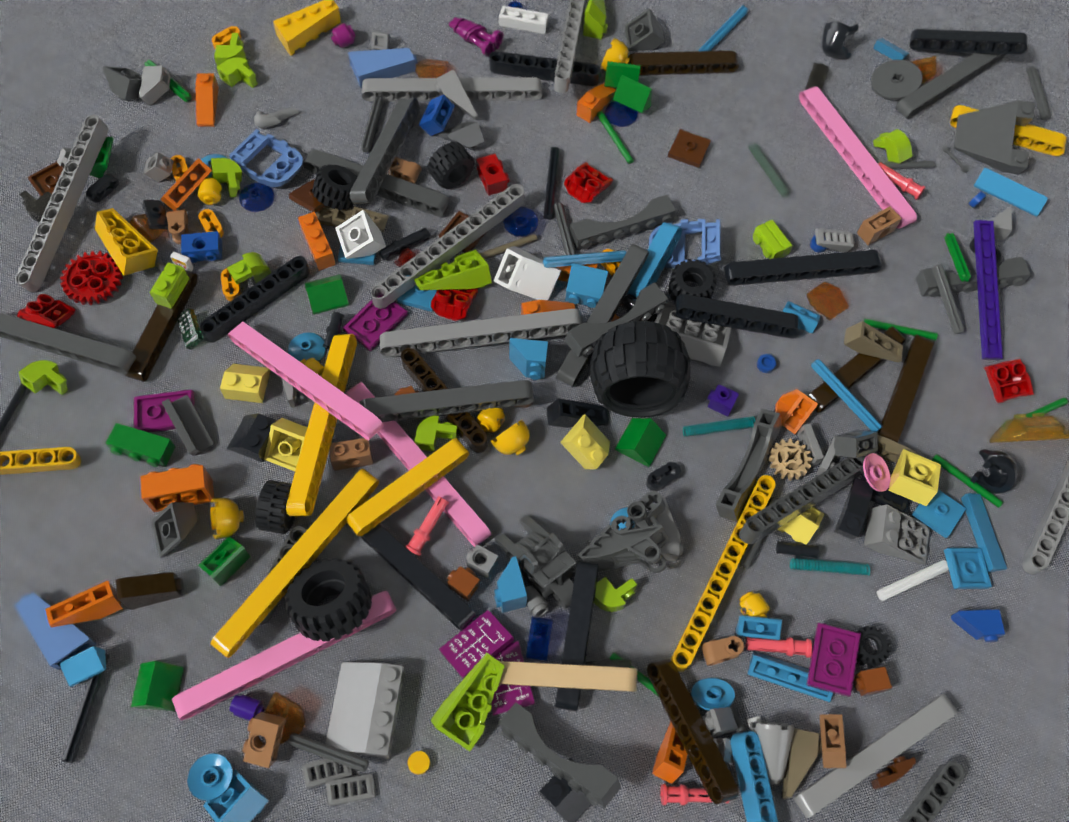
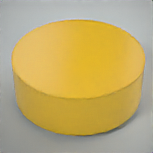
(418, 762)

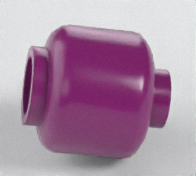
(343, 35)

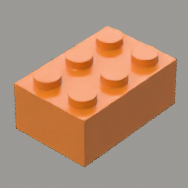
(177, 485)

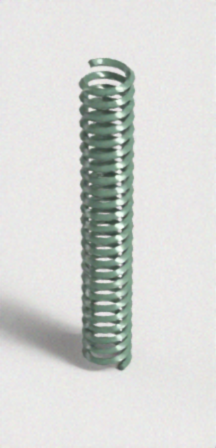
(773, 180)

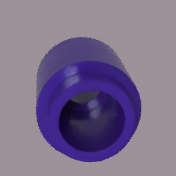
(246, 707)

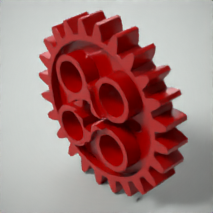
(91, 278)

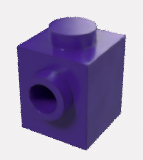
(722, 399)

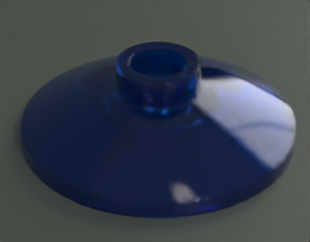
(620, 115)
(256, 197)
(521, 216)

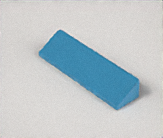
(1010, 191)
(983, 532)
(784, 674)

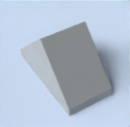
(1002, 224)

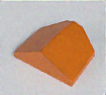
(795, 409)

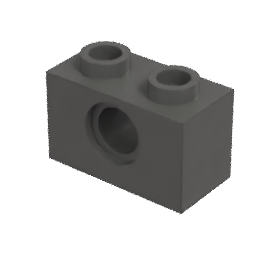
(856, 443)

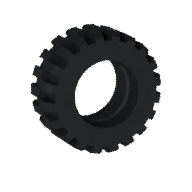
(337, 616)

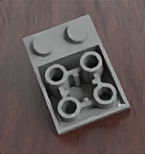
(896, 534)

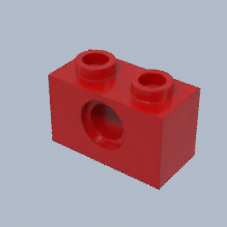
(492, 174)

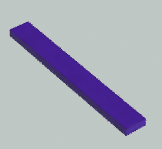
(987, 290)

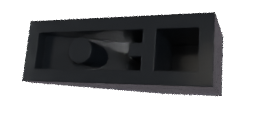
(568, 412)
(854, 509)

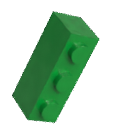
(140, 445)

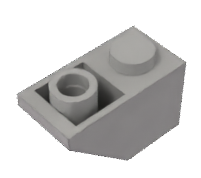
(154, 83)
(720, 721)

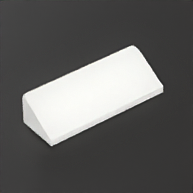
(523, 19)

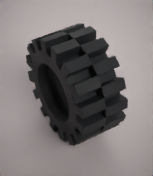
(882, 646)

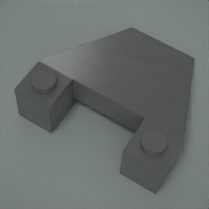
(990, 135)

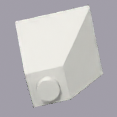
(360, 236)

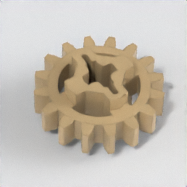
(786, 451)

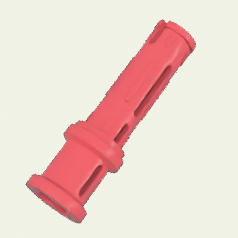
(906, 184)
(422, 534)
(788, 646)
(683, 795)

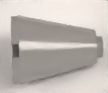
(775, 745)

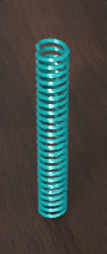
(744, 424)
(834, 568)

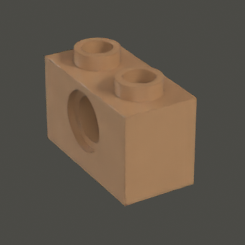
(879, 225)
(350, 454)
(271, 729)
(832, 741)

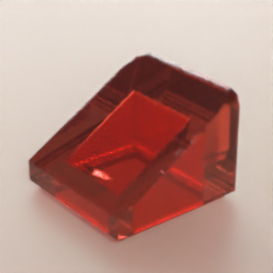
(404, 257)

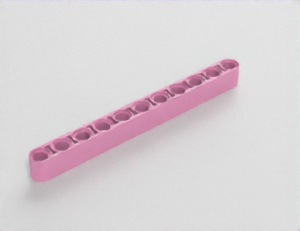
(856, 155)
(306, 381)
(410, 455)
(267, 664)

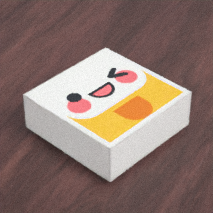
(182, 261)

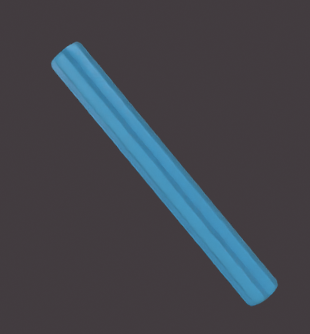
(724, 29)
(583, 259)
(842, 391)

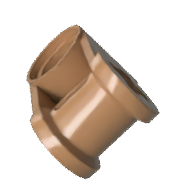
(405, 170)
(177, 224)
(718, 650)

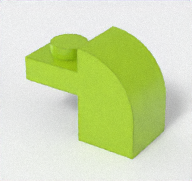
(225, 52)
(235, 70)
(896, 144)
(227, 171)
(251, 266)
(43, 373)
(430, 430)
(610, 599)

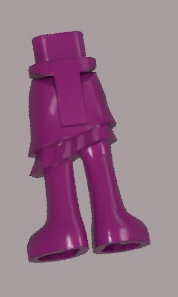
(472, 32)

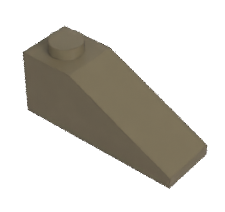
(872, 342)
(802, 754)

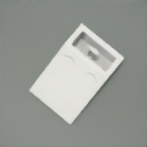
(526, 274)

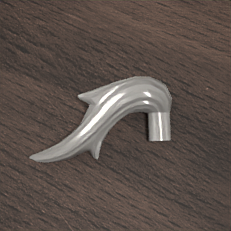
(267, 120)

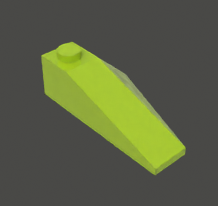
(595, 19)
(466, 272)
(467, 707)

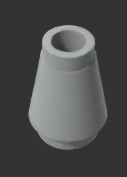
(536, 603)

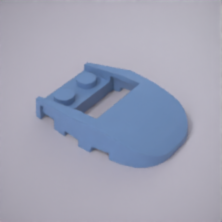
(280, 171)
(710, 241)

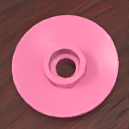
(876, 472)

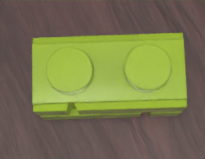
(771, 240)
(169, 285)

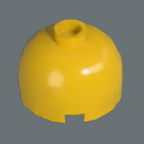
(616, 53)
(512, 439)
(225, 517)

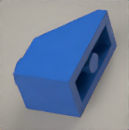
(981, 624)

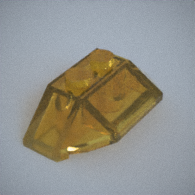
(1030, 429)

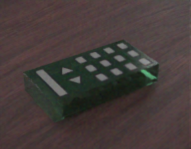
(190, 329)

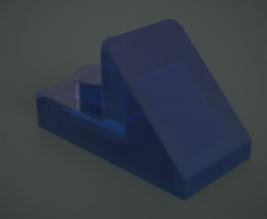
(539, 638)

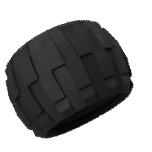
(640, 369)

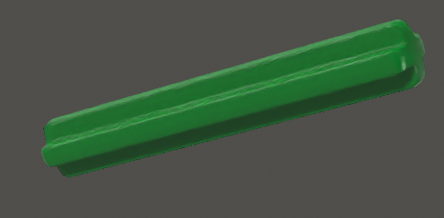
(174, 86)
(957, 257)

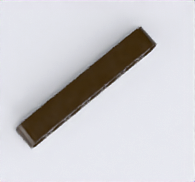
(685, 62)
(158, 332)
(851, 373)
(430, 378)
(906, 388)
(692, 731)

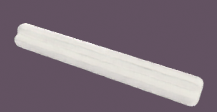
(912, 580)

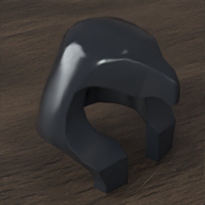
(833, 38)
(1002, 472)

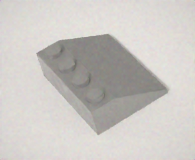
(702, 340)
(366, 708)

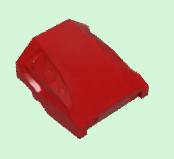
(586, 183)
(453, 302)
(46, 311)
(1009, 380)

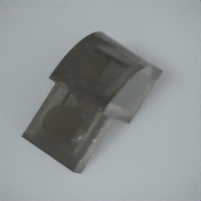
(35, 207)

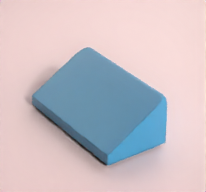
(890, 50)
(807, 319)
(759, 627)
(84, 665)

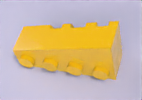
(306, 24)
(125, 244)

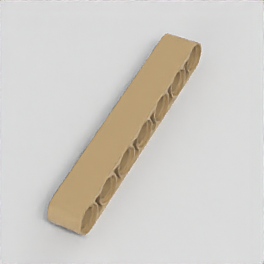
(569, 676)

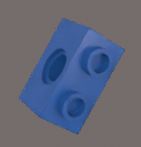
(436, 115)
(202, 246)

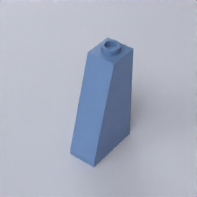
(382, 63)
(55, 642)

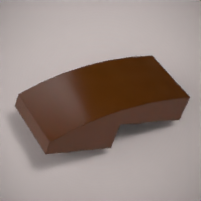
(895, 772)

